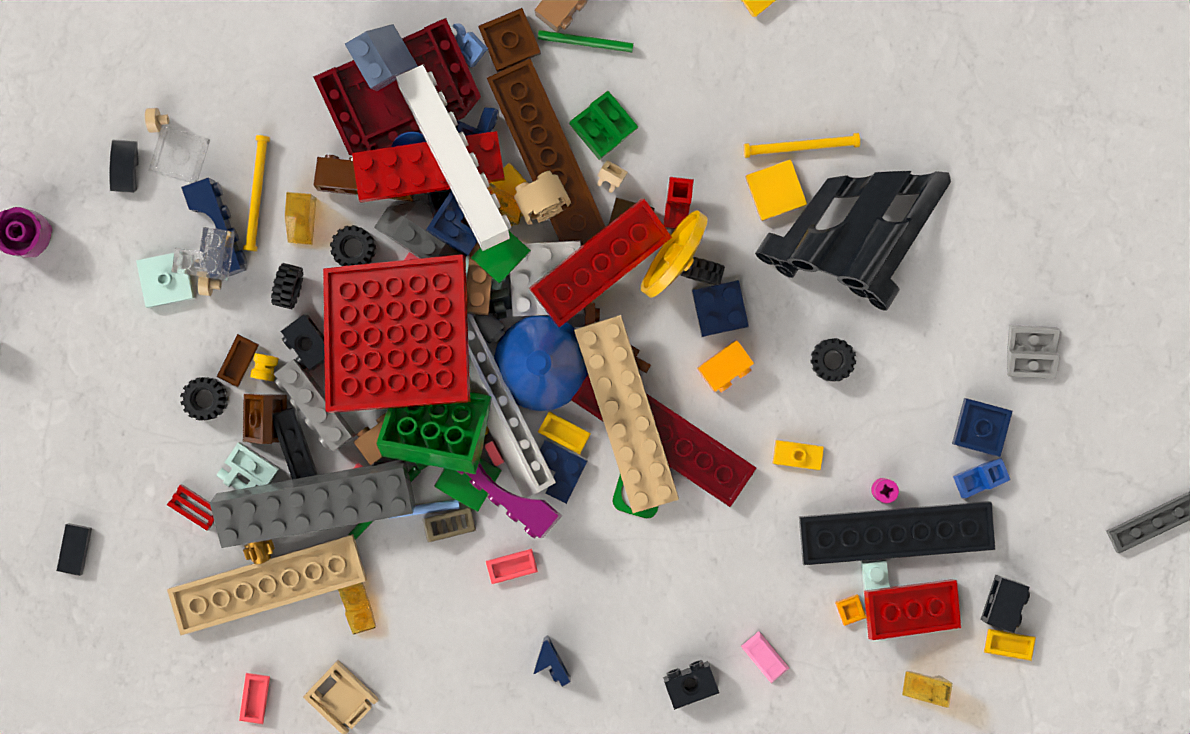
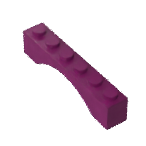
(533, 513)

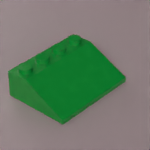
(437, 434)

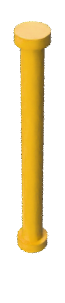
(801, 145)
(256, 193)

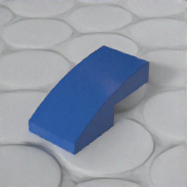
(981, 477)

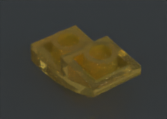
(357, 608)

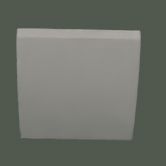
(1032, 351)

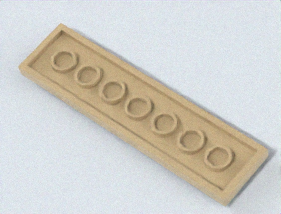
(626, 414)
(266, 585)

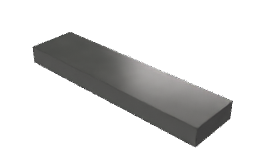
(1150, 523)

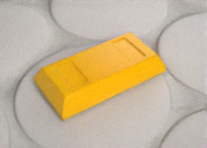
(564, 432)
(1009, 644)

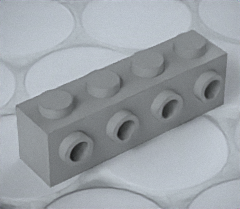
(311, 401)

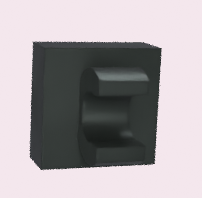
(500, 302)

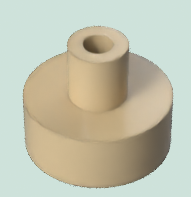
(155, 120)
(206, 286)

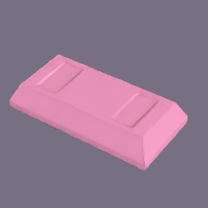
(765, 657)

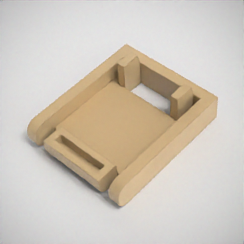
(344, 700)

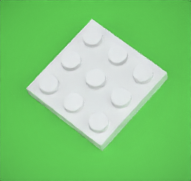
(541, 260)

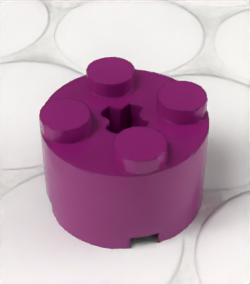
(35, 234)

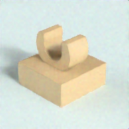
(611, 174)

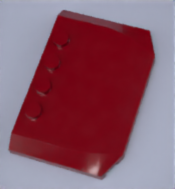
(376, 118)

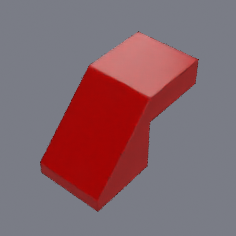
(677, 201)

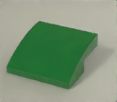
(603, 125)
(461, 489)

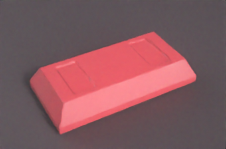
(511, 566)
(254, 698)

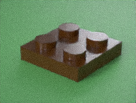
(509, 39)

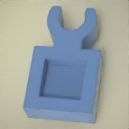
(470, 45)

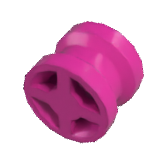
(880, 489)

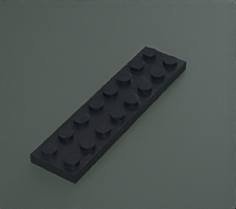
(897, 533)

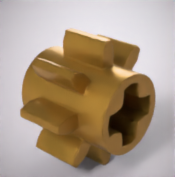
(259, 551)

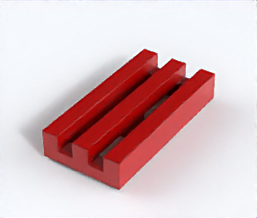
(176, 497)

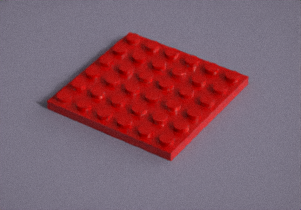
(396, 334)

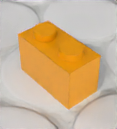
(725, 366)

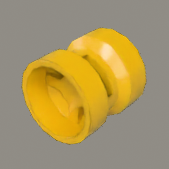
(264, 367)

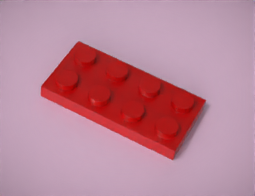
(912, 609)

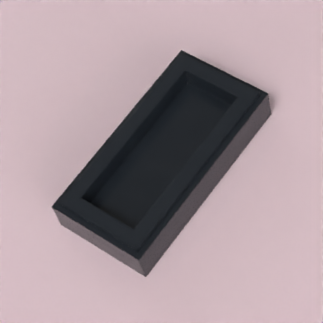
(74, 549)

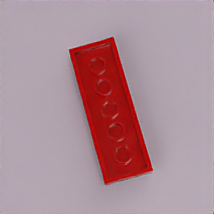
(414, 169)
(600, 262)

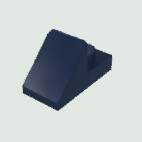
(548, 657)

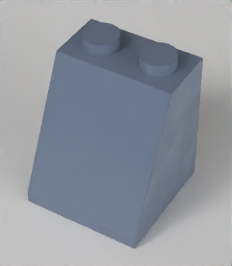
(381, 56)

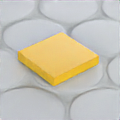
(775, 190)

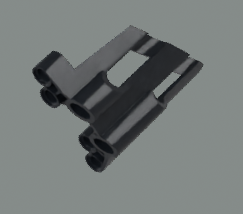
(864, 246)

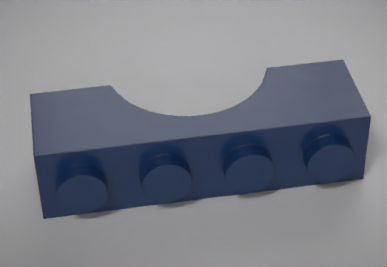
(205, 198)

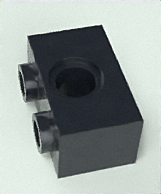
(293, 337)
(683, 696)

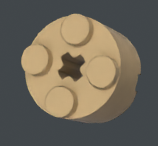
(541, 198)

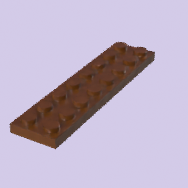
(545, 147)

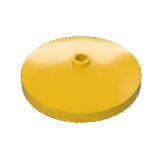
(675, 254)

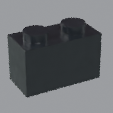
(1005, 603)

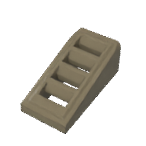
(441, 535)

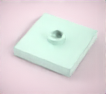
(160, 284)

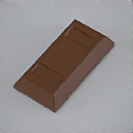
(237, 360)

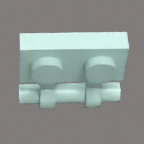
(250, 465)

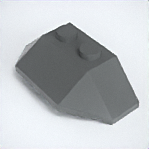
(407, 227)

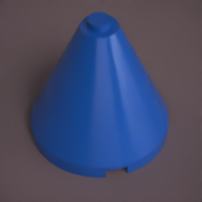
(541, 363)

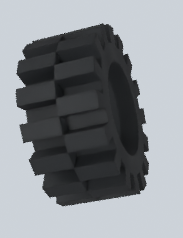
(343, 236)
(705, 271)
(287, 286)
(846, 366)
(191, 405)

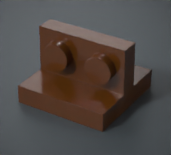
(258, 417)

